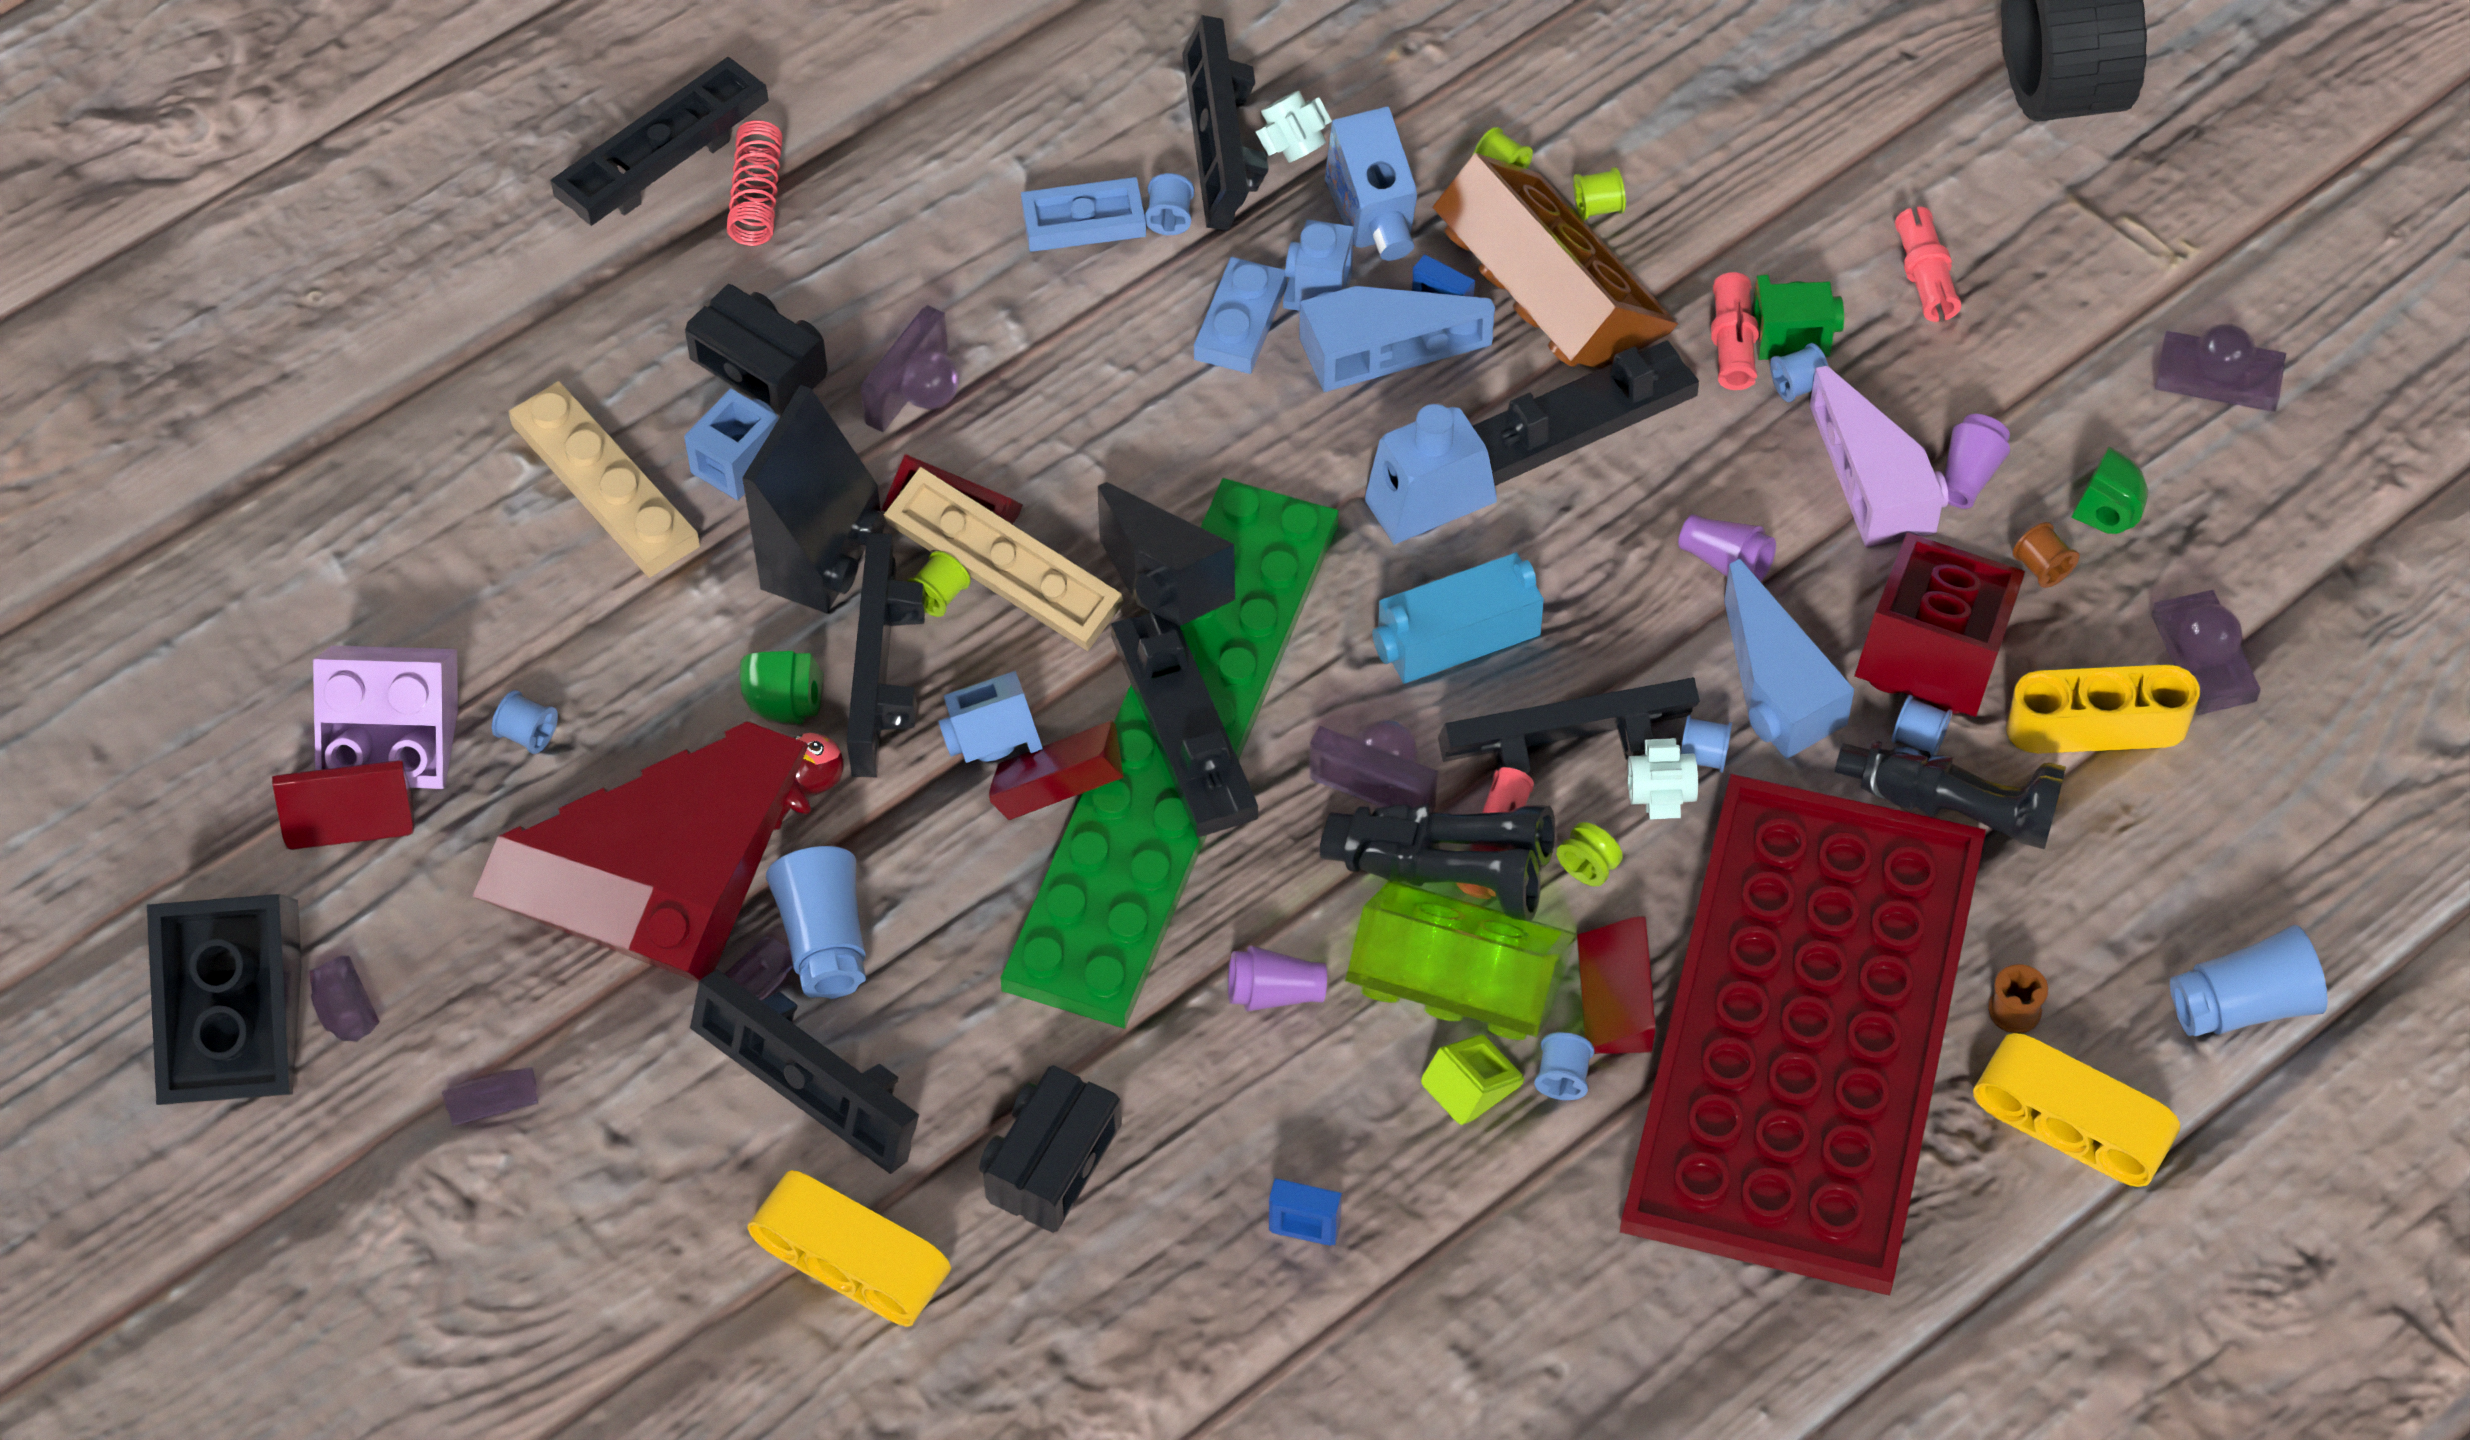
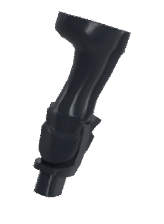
(1932, 783)
(1404, 846)

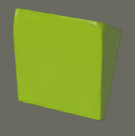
(1470, 1078)

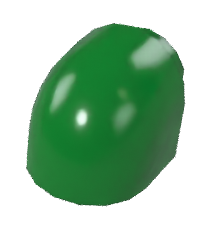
(2113, 495)
(781, 685)

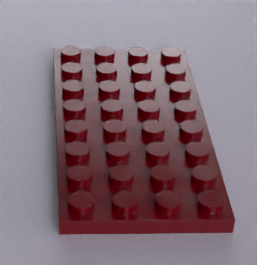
(1805, 1035)

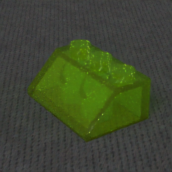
(1459, 959)

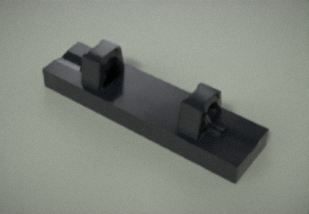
(1213, 90)
(660, 141)
(1585, 410)
(873, 702)
(1624, 710)
(1184, 723)
(805, 1071)

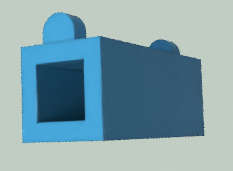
(1459, 618)

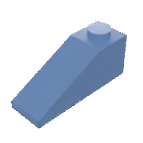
(1383, 331)
(1786, 680)

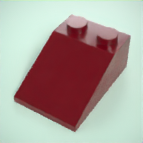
(1939, 625)

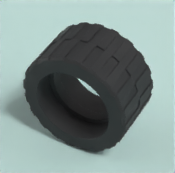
(2074, 55)

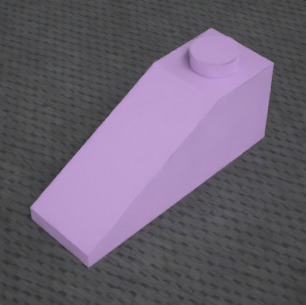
(1877, 464)

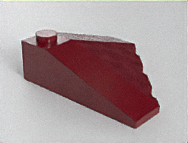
(655, 860)

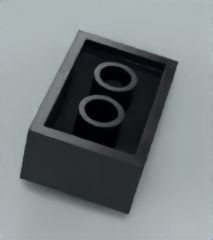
(809, 506)
(224, 997)

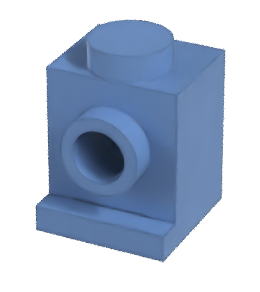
(1318, 262)
(728, 440)
(989, 720)

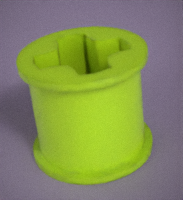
(1503, 148)
(1599, 193)
(942, 581)

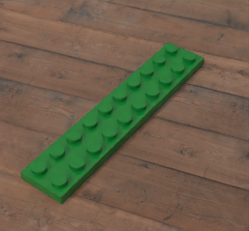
(1131, 838)

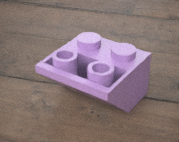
(386, 709)

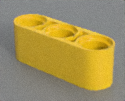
(2131, 702)
(2077, 1109)
(849, 1248)

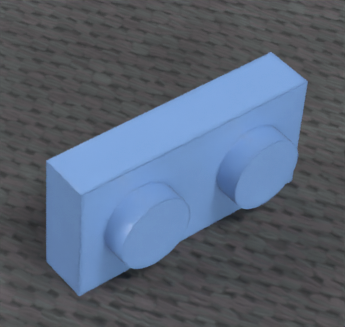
(1083, 214)
(1240, 315)

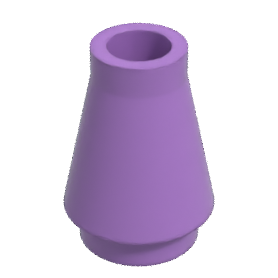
(1974, 455)
(1725, 542)
(1272, 979)

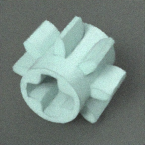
(1293, 126)
(1662, 779)

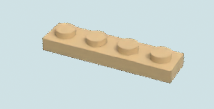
(604, 479)
(1005, 558)

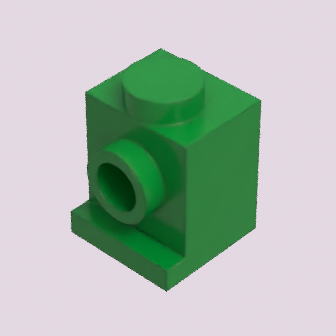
(1795, 316)

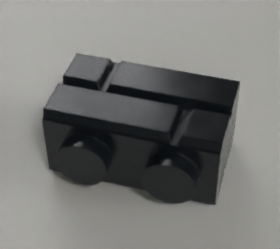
(756, 347)
(1050, 1148)

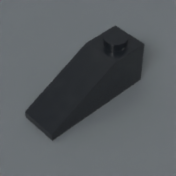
(1163, 558)

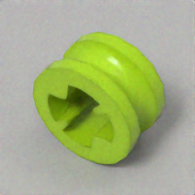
(1589, 854)

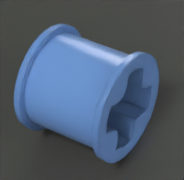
(1169, 204)
(1795, 372)
(524, 721)
(1921, 726)
(1707, 741)
(1564, 1066)

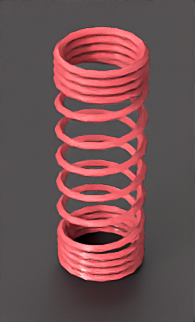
(754, 209)

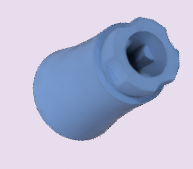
(821, 918)
(2252, 986)

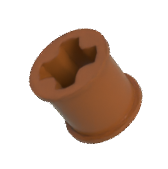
(2046, 555)
(2010, 1012)

